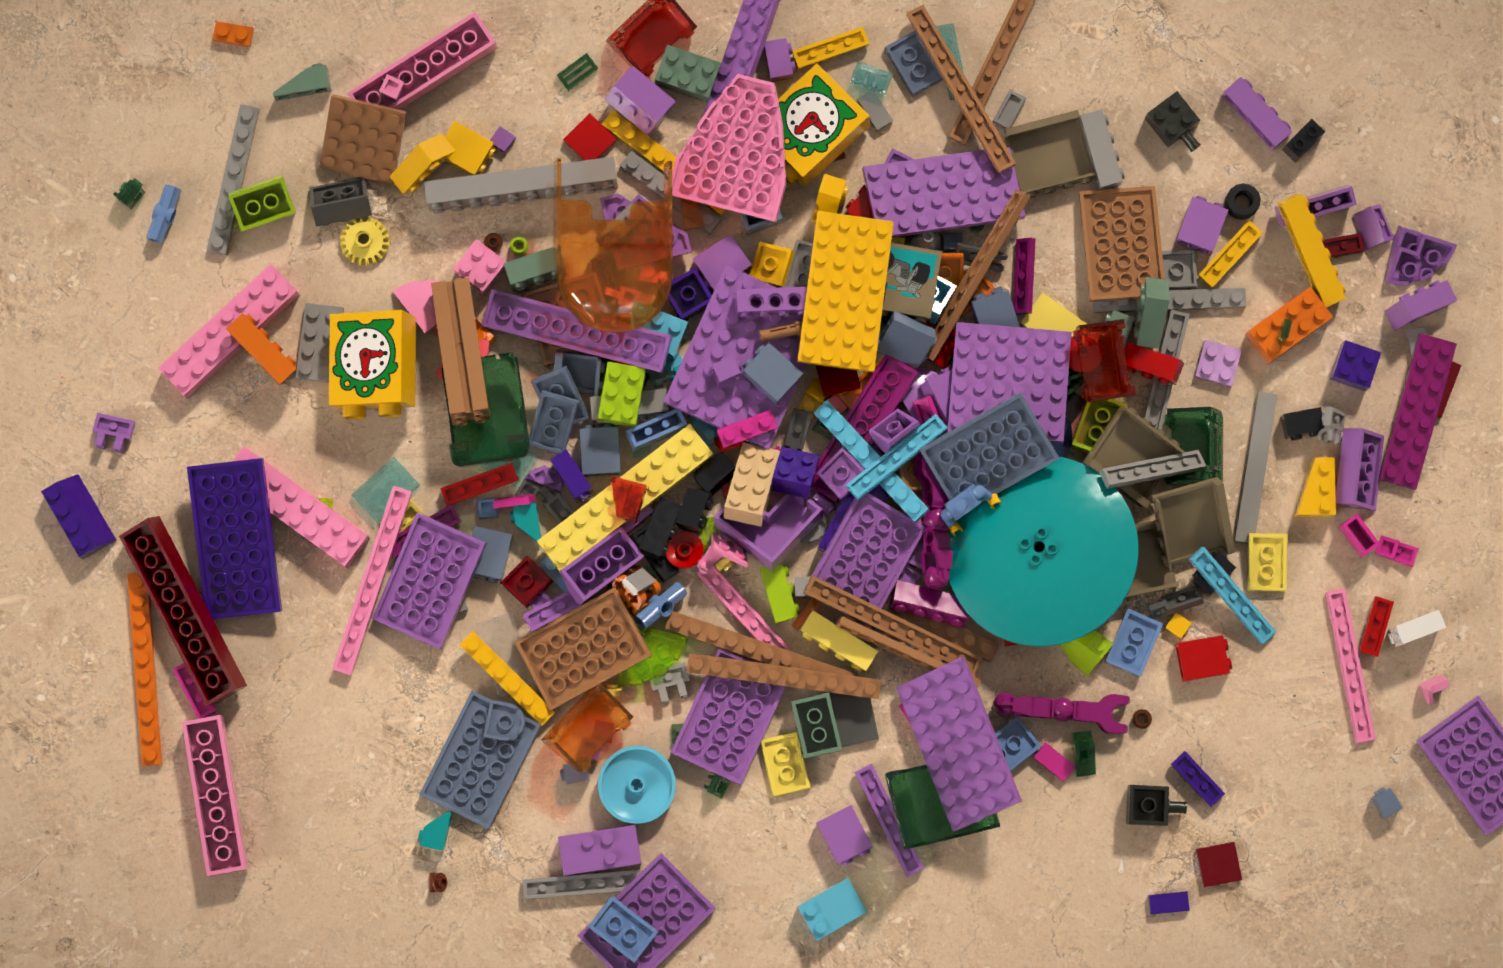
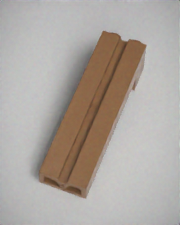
(460, 351)

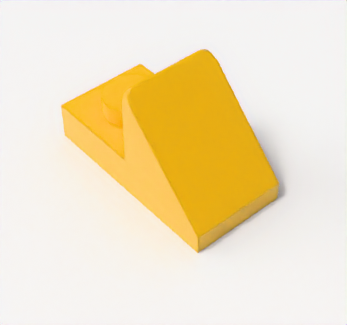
(813, 398)

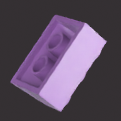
(640, 100)

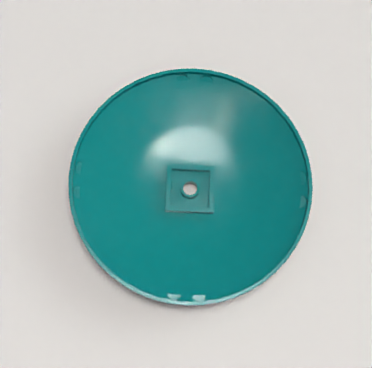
(1068, 585)

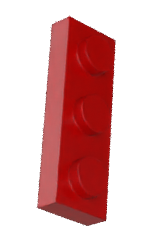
(1376, 626)

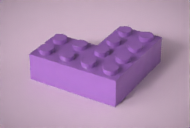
(780, 531)

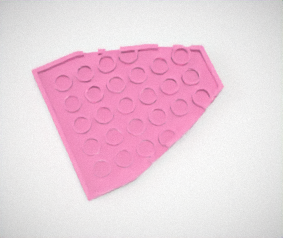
(736, 153)

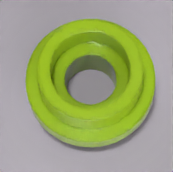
(519, 240)

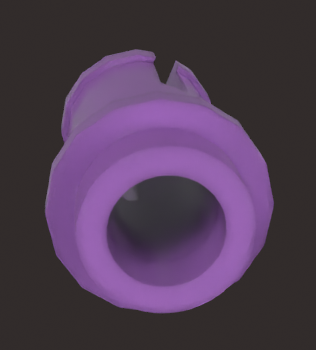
(824, 503)

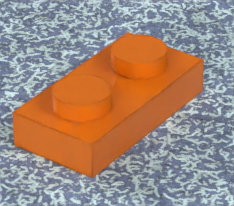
(233, 34)

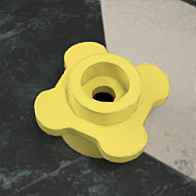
(614, 688)

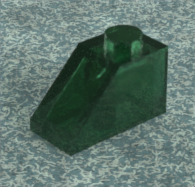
(1084, 753)

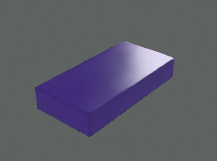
(1168, 902)

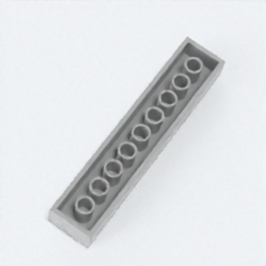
(519, 185)

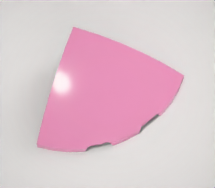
(418, 301)

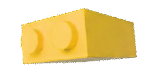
(470, 149)

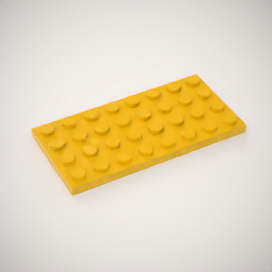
(845, 291)

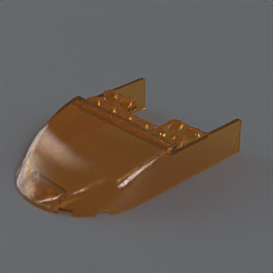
(613, 270)

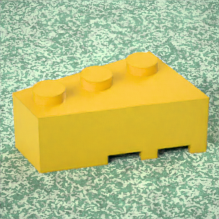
(421, 163)
(830, 195)
(1318, 494)

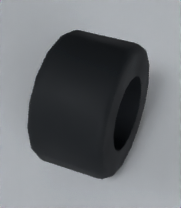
(1247, 190)

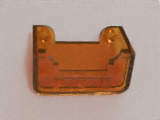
(587, 727)

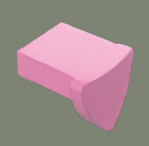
(1432, 686)

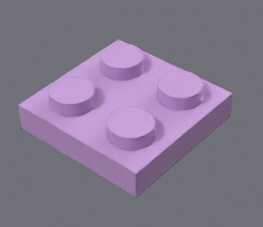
(1218, 363)

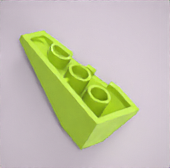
(1087, 651)

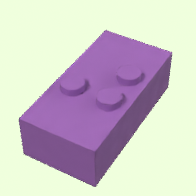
(599, 850)

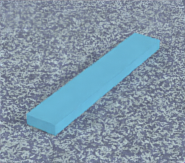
(896, 457)
(1232, 595)

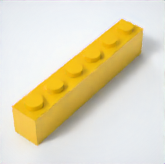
(1311, 250)

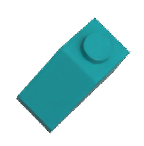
(527, 520)
(436, 832)

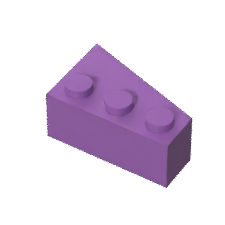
(1420, 304)

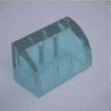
(871, 77)

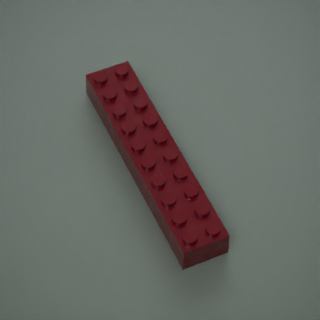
(183, 610)

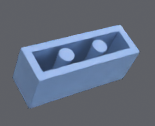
(656, 429)

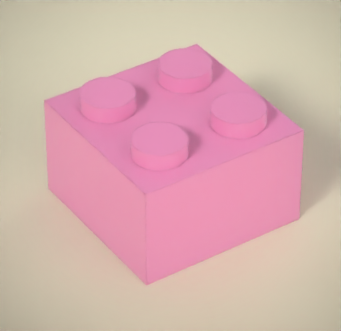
(480, 266)

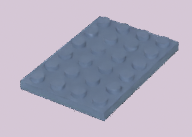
(991, 449)
(476, 771)

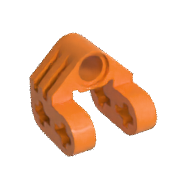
(639, 602)

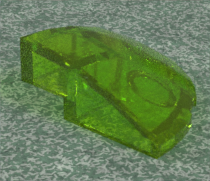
(664, 649)

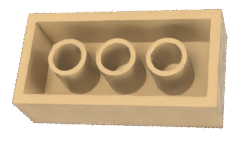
(751, 485)

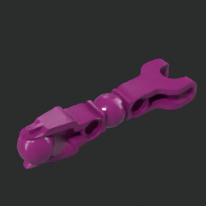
(936, 552)
(1063, 709)

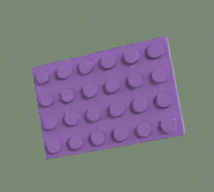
(869, 550)
(429, 580)
(727, 724)
(1470, 760)
(665, 902)

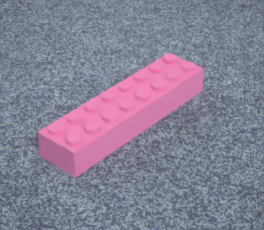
(430, 64)
(213, 345)
(310, 516)
(215, 795)

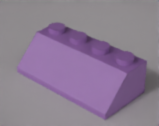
(1359, 469)
(600, 565)

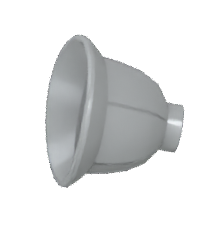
(929, 240)

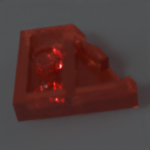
(628, 498)

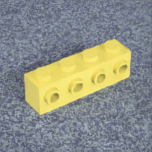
(838, 641)

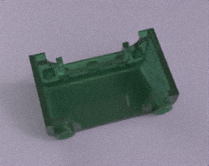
(1197, 430)

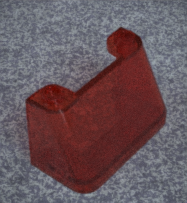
(649, 32)
(1103, 361)

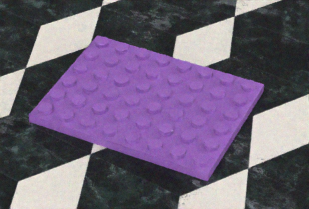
(728, 335)

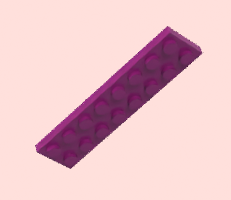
(877, 401)
(1417, 411)

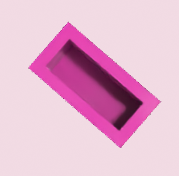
(1359, 535)

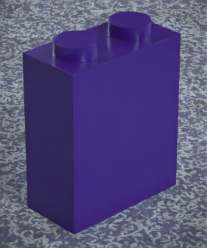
(572, 476)

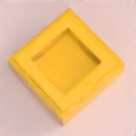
(1178, 625)

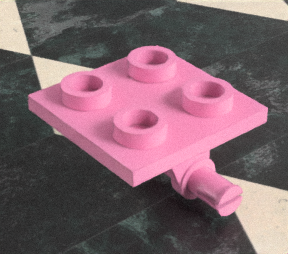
(720, 548)

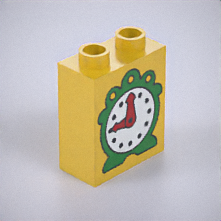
(817, 124)
(372, 362)

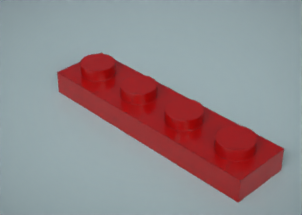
(479, 484)

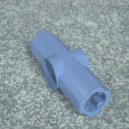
(164, 214)
(660, 606)

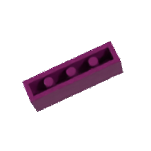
(928, 603)

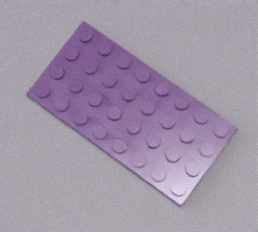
(939, 192)
(959, 744)

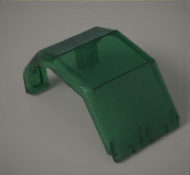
(506, 433)
(920, 811)

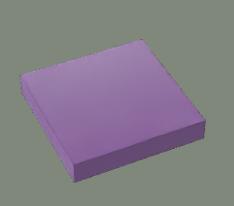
(839, 472)

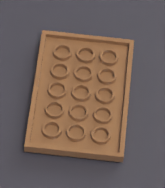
(1120, 241)
(583, 648)

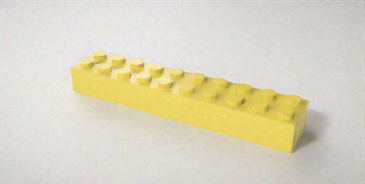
(598, 518)

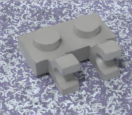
(1334, 423)
(675, 676)

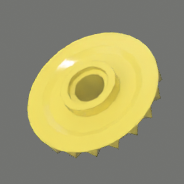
(366, 253)

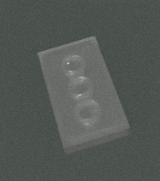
(500, 635)

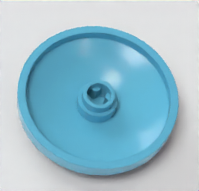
(636, 784)

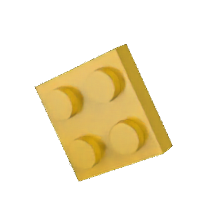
(772, 264)

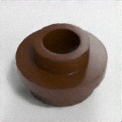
(497, 246)
(1148, 718)

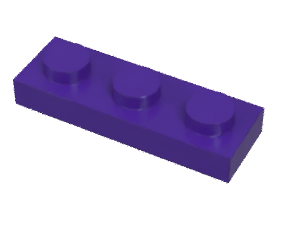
(1197, 778)

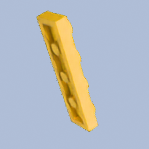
(830, 48)
(1230, 254)

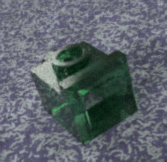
(130, 193)

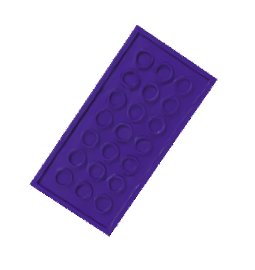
(234, 538)

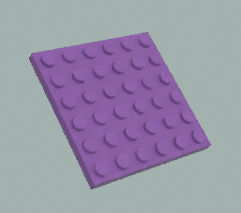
(1003, 360)

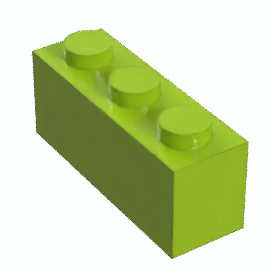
(780, 594)

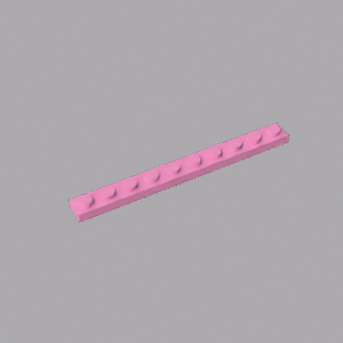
(372, 580)

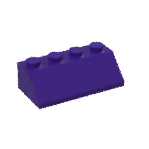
(78, 516)

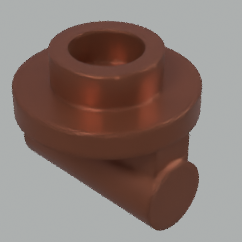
(438, 882)

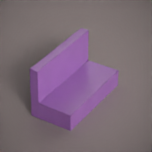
(1373, 226)

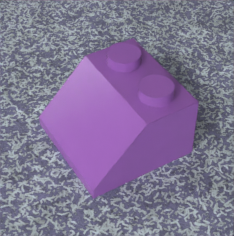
(893, 430)

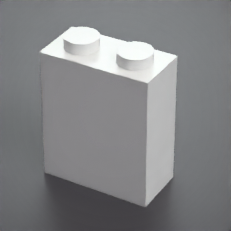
(1416, 628)

